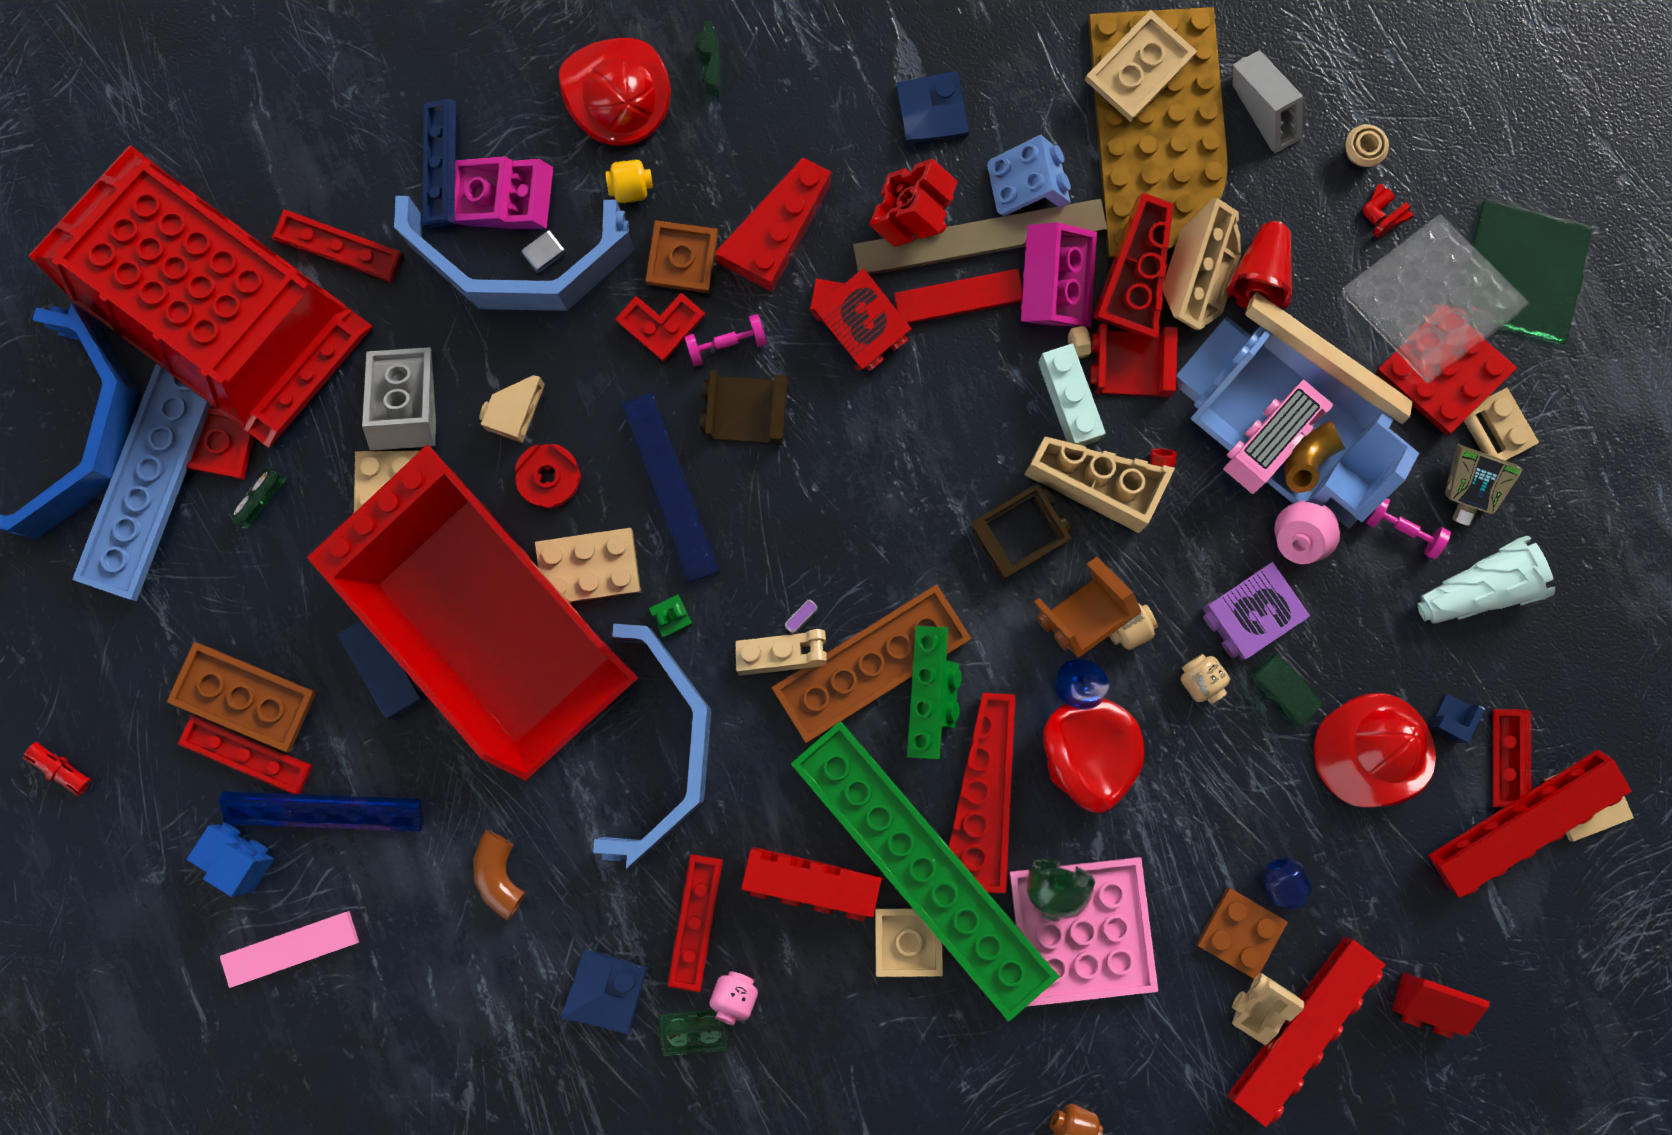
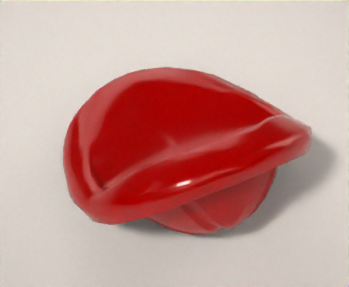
(616, 90)
(1375, 751)
(1094, 753)

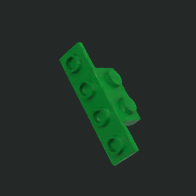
(932, 693)

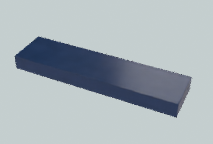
(438, 163)

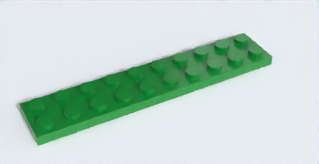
(925, 871)

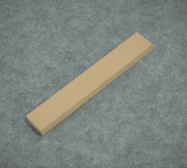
(1329, 358)

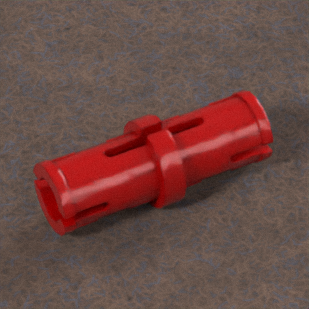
(56, 769)

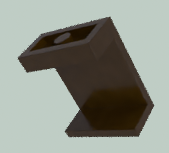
(744, 409)

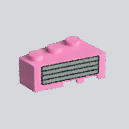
(1276, 436)

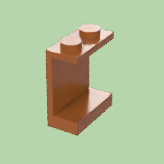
(1091, 611)

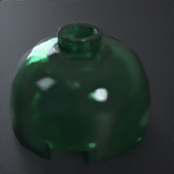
(1057, 890)

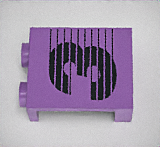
(1255, 613)

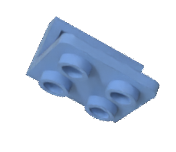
(1028, 175)

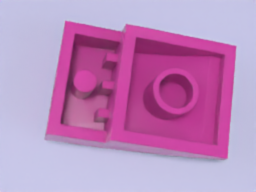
(502, 193)

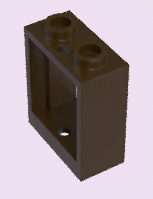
(1043, 501)

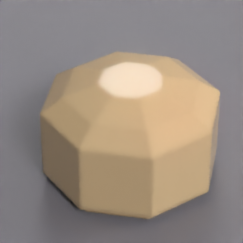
(1080, 338)

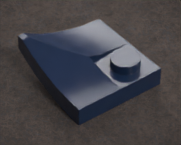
(932, 108)
(605, 992)

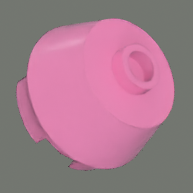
(1306, 532)

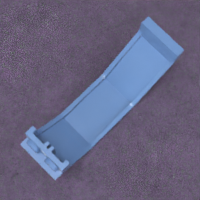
(524, 294)
(617, 848)

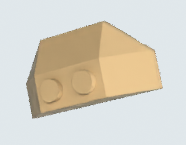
(1203, 265)

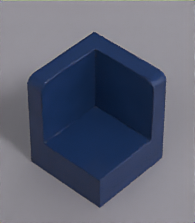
(1456, 719)

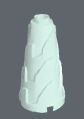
(1499, 581)

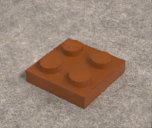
(682, 256)
(1241, 933)

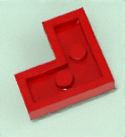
(663, 332)

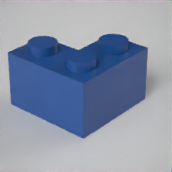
(229, 860)

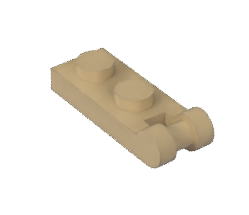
(780, 653)

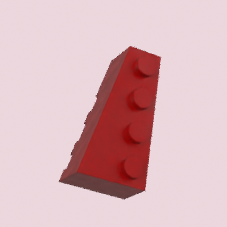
(775, 228)
(1136, 278)
(811, 883)

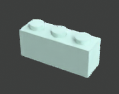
(1071, 396)

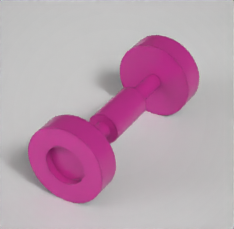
(726, 340)
(1436, 542)

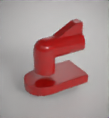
(1372, 210)

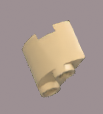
(1265, 1009)

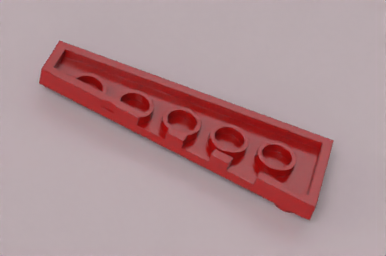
(983, 806)

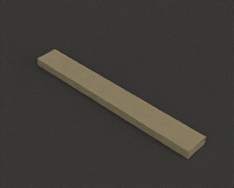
(974, 238)

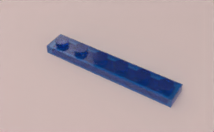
(670, 487)
(321, 811)

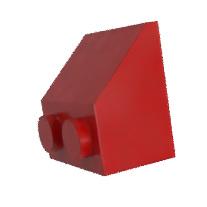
(1437, 1005)

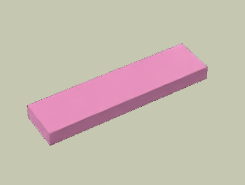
(289, 949)

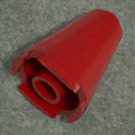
(1265, 268)

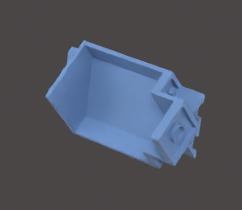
(1241, 374)

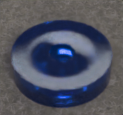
(1078, 695)

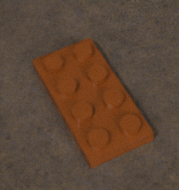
(241, 697)

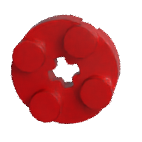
(547, 457)

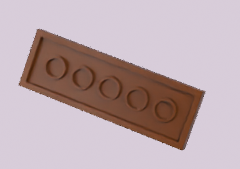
(865, 665)

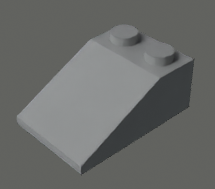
(399, 399)

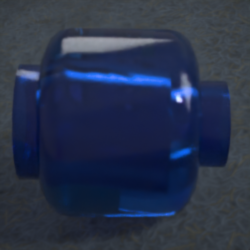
(1287, 883)

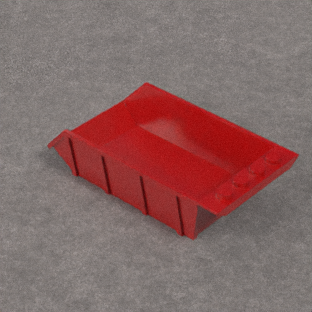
(199, 296)
(471, 617)

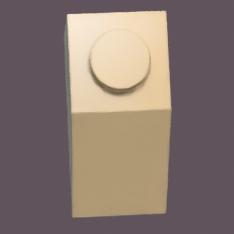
(512, 409)

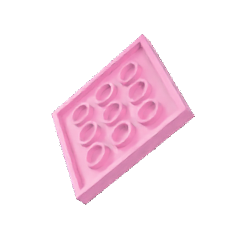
(1101, 949)

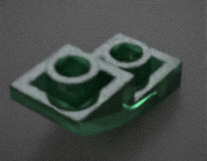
(710, 56)
(1288, 689)

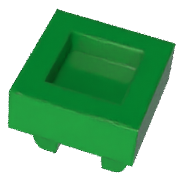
(670, 616)

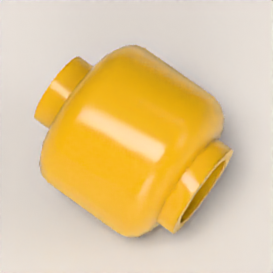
(628, 181)

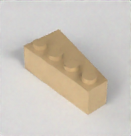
(1101, 481)

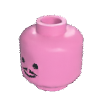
(733, 997)

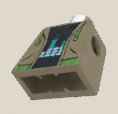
(1478, 482)

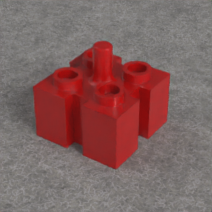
(914, 203)

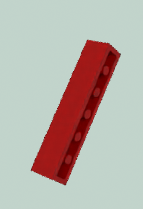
(1530, 823)
(1299, 1044)

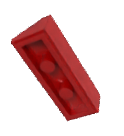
(1511, 755)

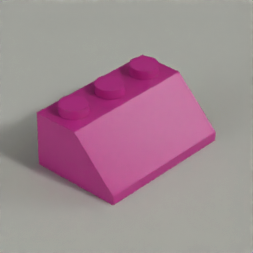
(1058, 275)

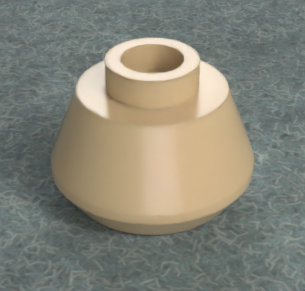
(1366, 145)

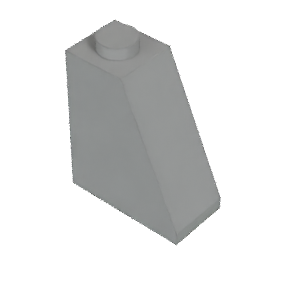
(1269, 100)

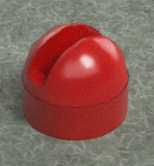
(1163, 457)

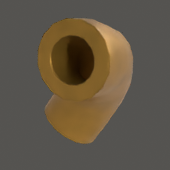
(1307, 456)

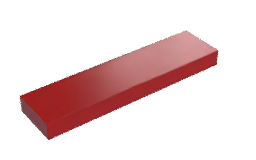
(337, 246)
(959, 296)
(245, 755)
(695, 923)

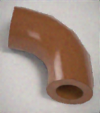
(491, 875)

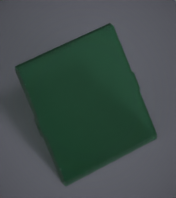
(1540, 259)

